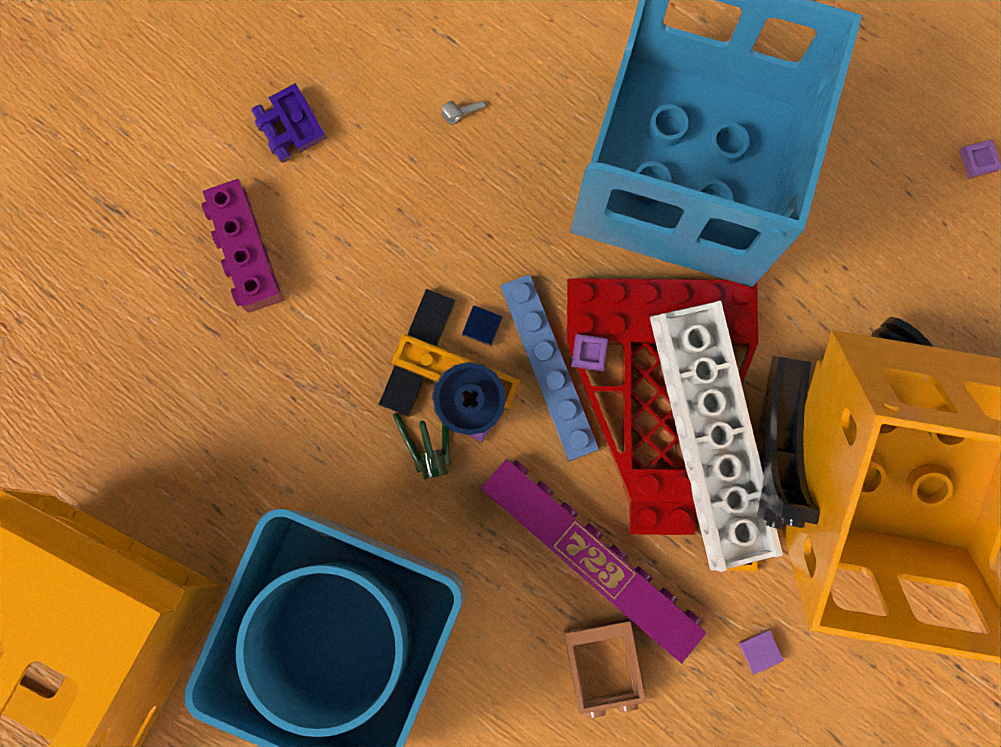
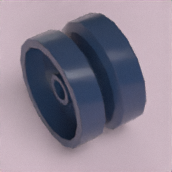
(487, 398)

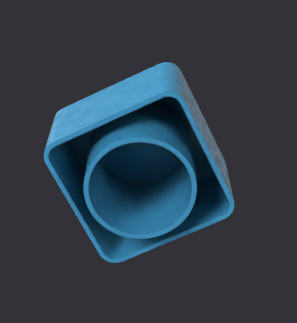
(323, 638)

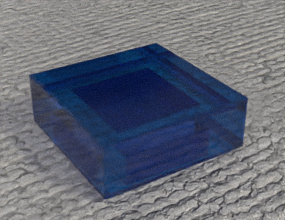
(482, 326)

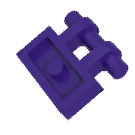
(297, 118)

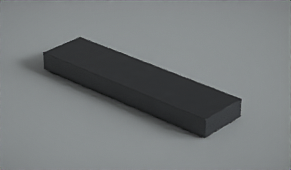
(426, 326)

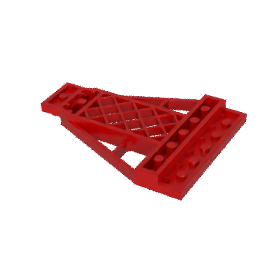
(621, 313)

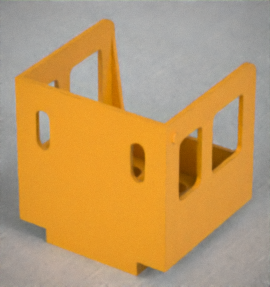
(904, 488)
(96, 612)

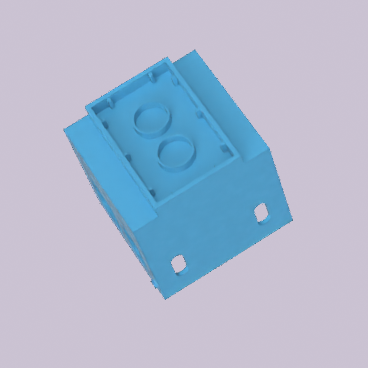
(715, 140)

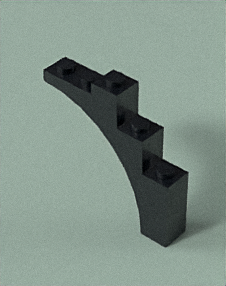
(784, 487)

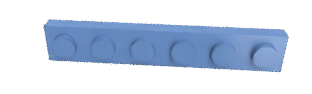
(549, 368)

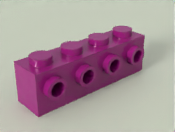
(242, 246)

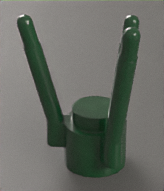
(432, 462)

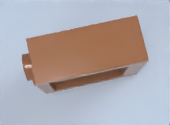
(624, 701)

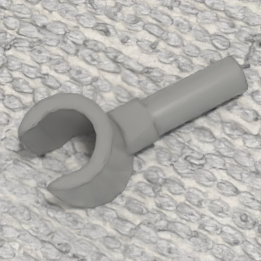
(453, 114)

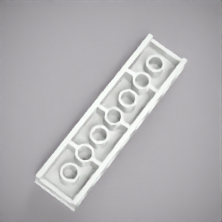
(714, 434)

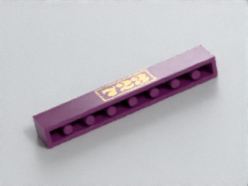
(594, 561)

